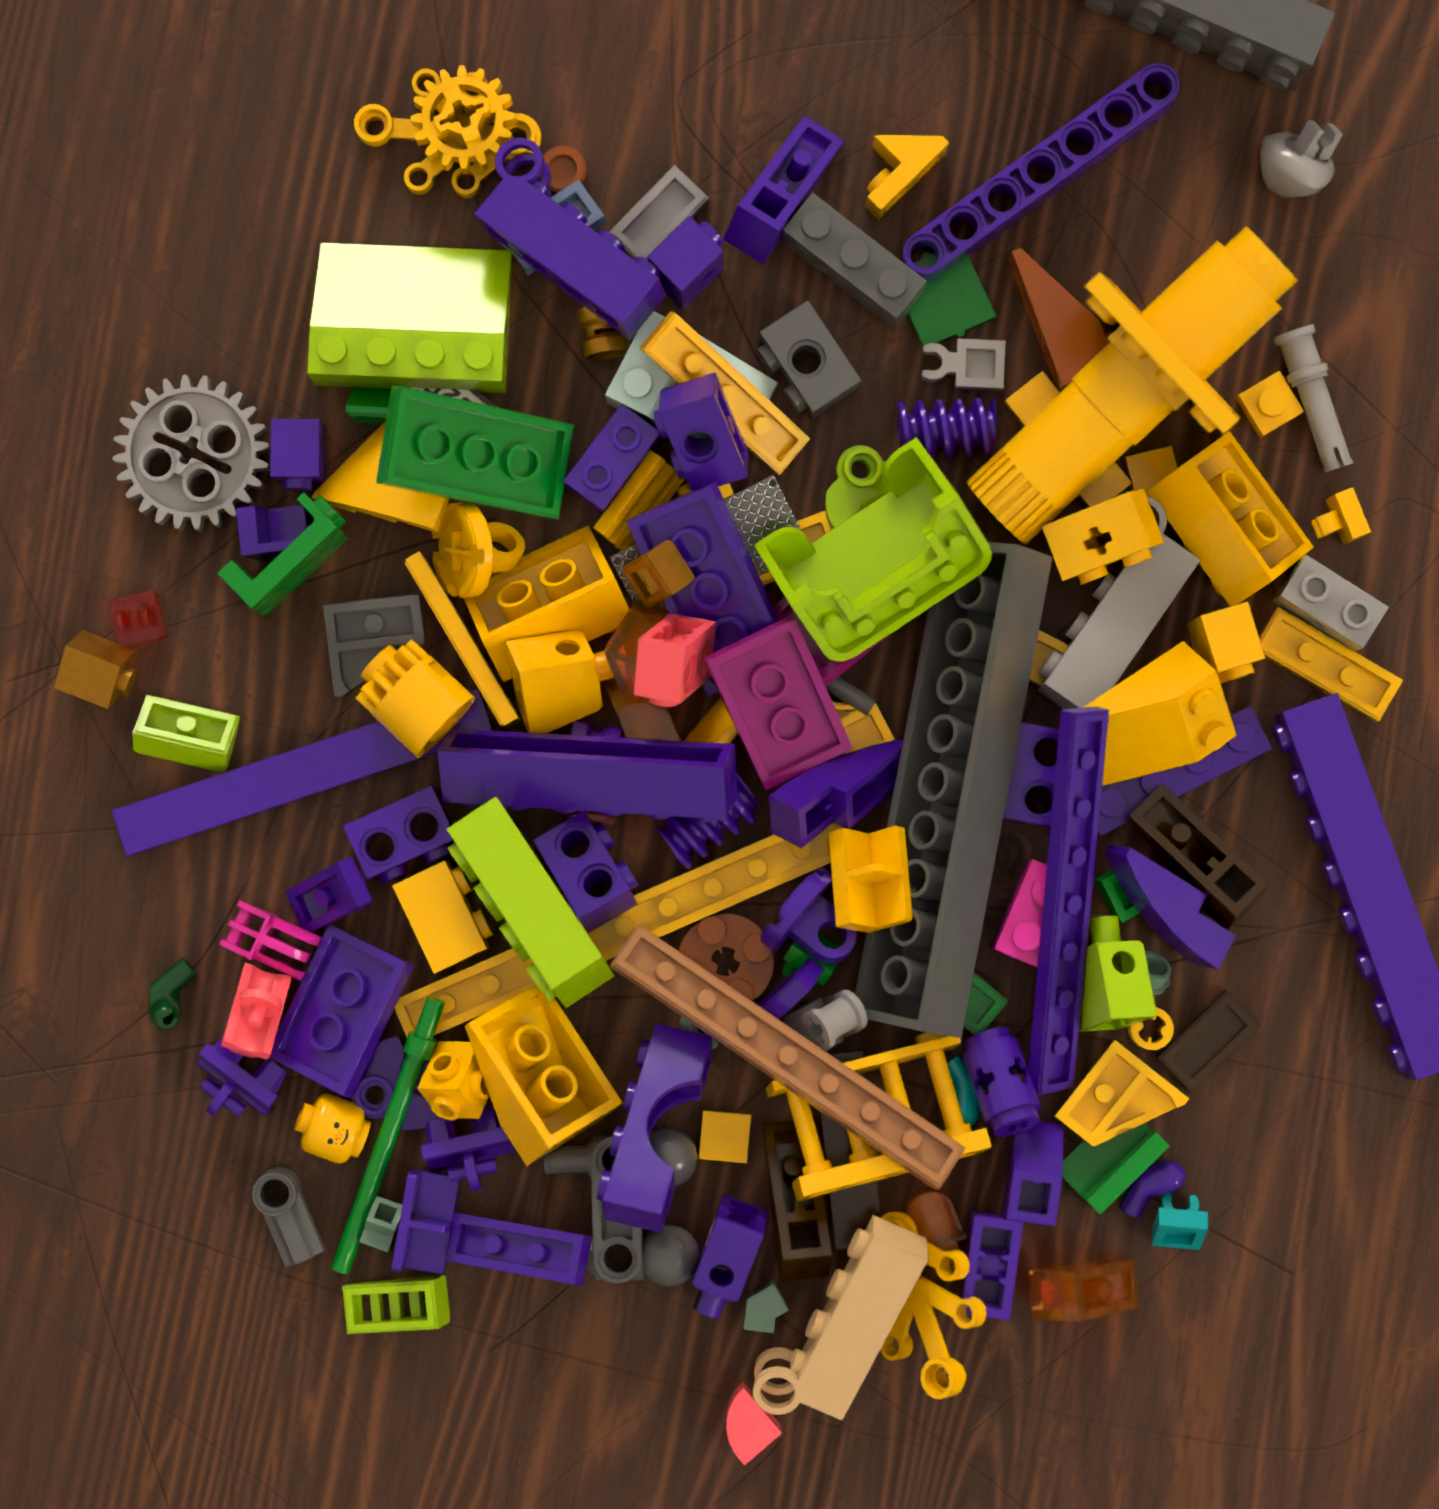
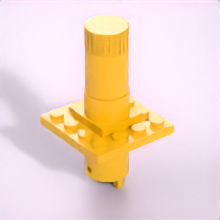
(1135, 381)

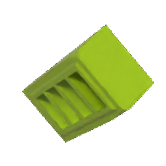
(435, 1297)

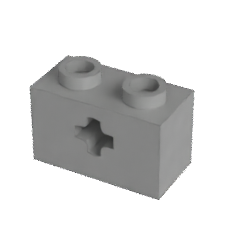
(1329, 603)

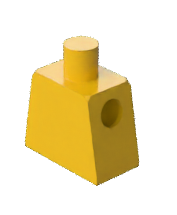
(556, 679)

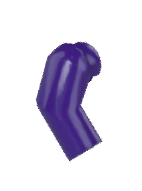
(1154, 1181)

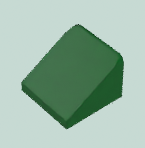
(368, 405)

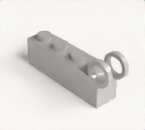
(1118, 623)

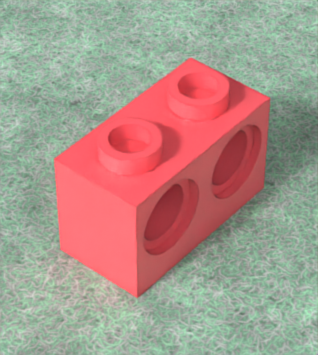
(672, 659)

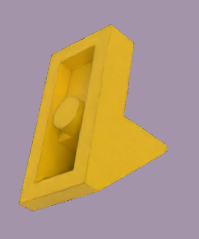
(910, 158)

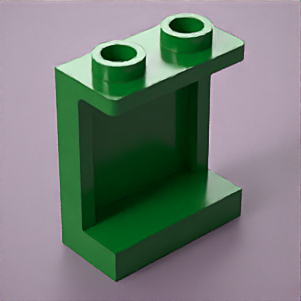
(293, 564)

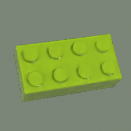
(535, 912)

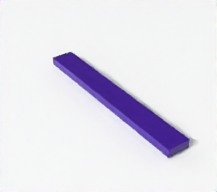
(271, 783)
(1067, 897)

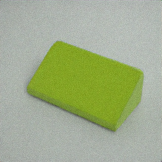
(185, 733)

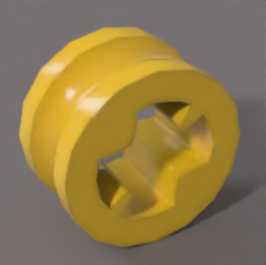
(1165, 1031)

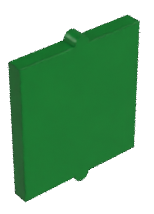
(950, 303)

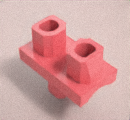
(255, 1012)

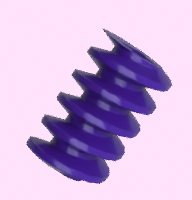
(950, 428)
(690, 834)

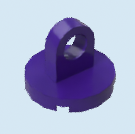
(806, 914)

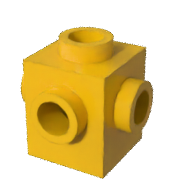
(454, 1082)

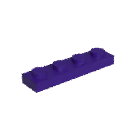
(1123, 797)

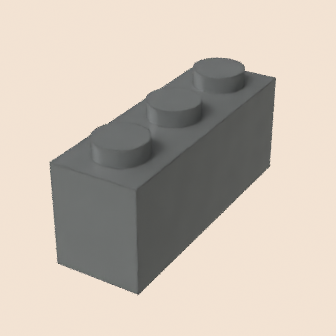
(854, 261)

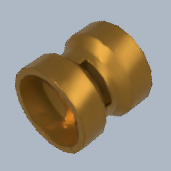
(601, 339)

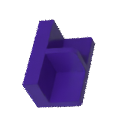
(425, 1221)

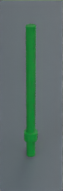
(418, 1048)

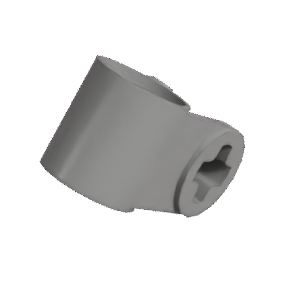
(829, 1019)

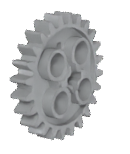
(211, 415)

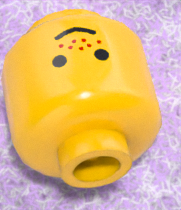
(332, 1128)

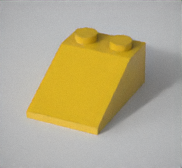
(1164, 716)
(539, 1074)

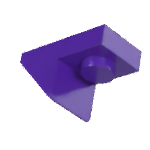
(329, 895)

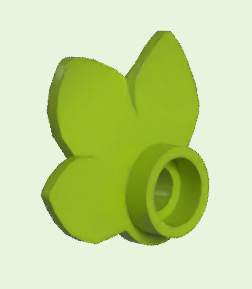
(852, 494)

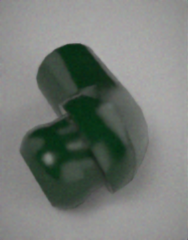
(165, 994)

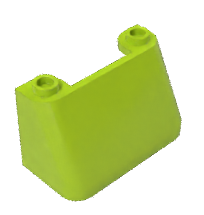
(881, 561)

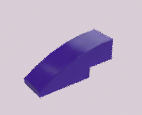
(834, 792)
(1170, 907)

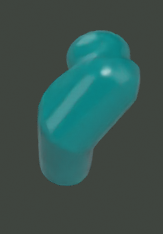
(964, 1090)

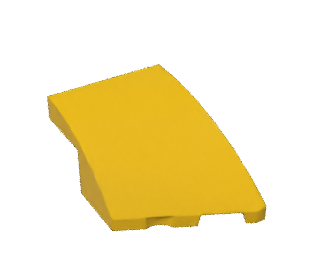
(355, 489)

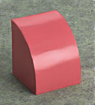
(748, 1425)

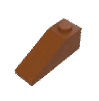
(1062, 325)

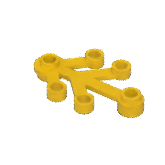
(403, 129)
(920, 1303)

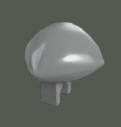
(1299, 163)

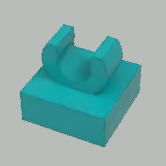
(1179, 1227)

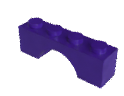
(671, 1074)

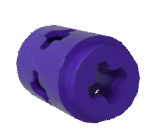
(1011, 1104)

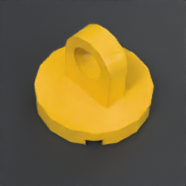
(467, 551)

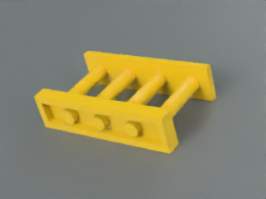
(865, 1162)

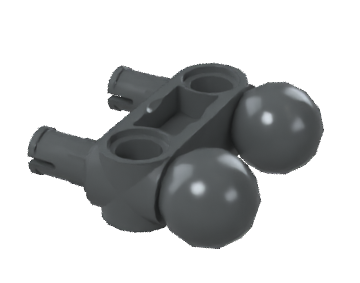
(661, 1257)

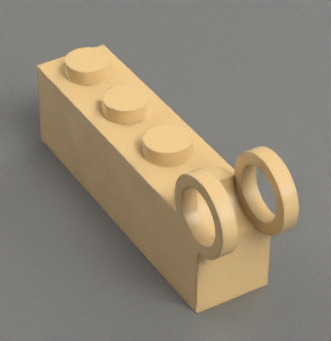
(851, 1326)

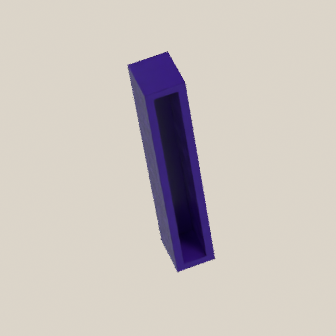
(588, 774)

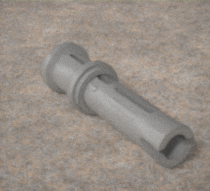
(1308, 375)

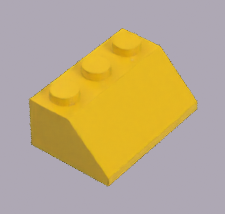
(1231, 520)
(549, 593)

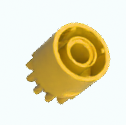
(413, 696)

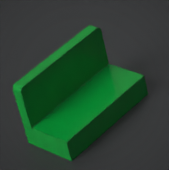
(1111, 1167)

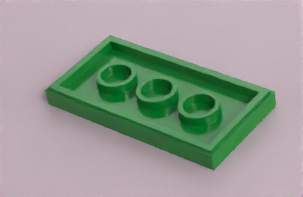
(474, 453)

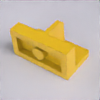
(870, 879)

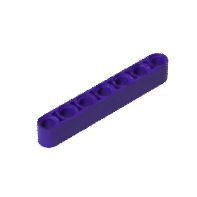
(1054, 156)

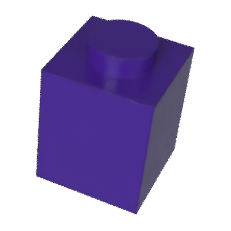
(297, 453)

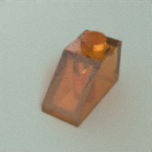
(640, 717)
(1083, 1290)

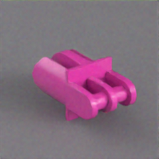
(266, 939)

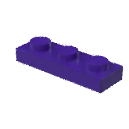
(518, 1249)

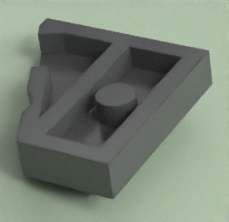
(363, 629)

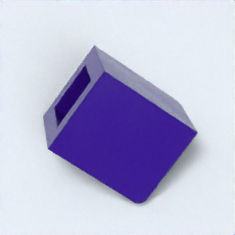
(269, 531)

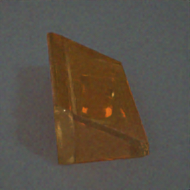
(623, 645)

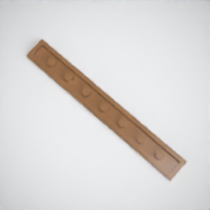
(788, 1057)

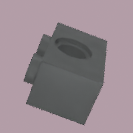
(805, 332)

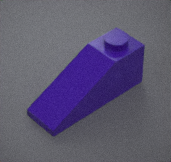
(782, 189)

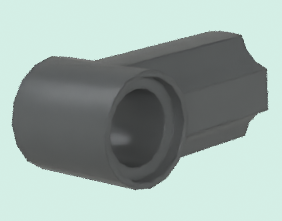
(288, 1220)

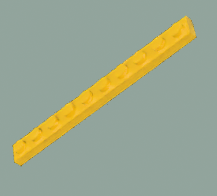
(658, 910)

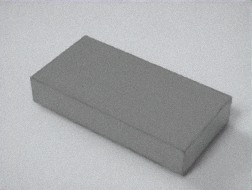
(659, 213)

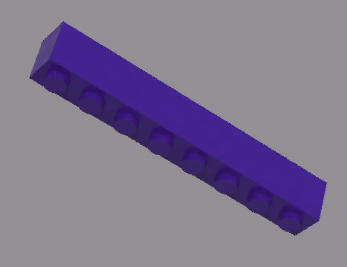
(1367, 878)

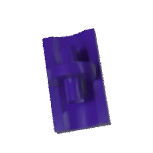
(255, 1090)
(468, 1152)

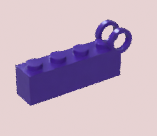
(564, 248)

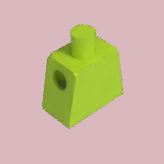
(1115, 980)

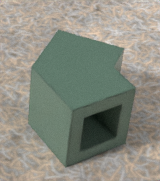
(382, 1224)
(763, 1308)

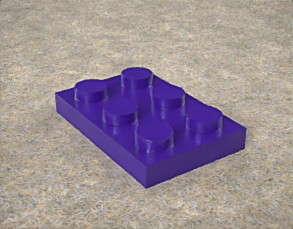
(340, 1010)

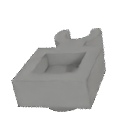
(974, 364)

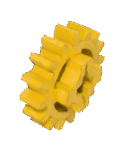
(446, 125)

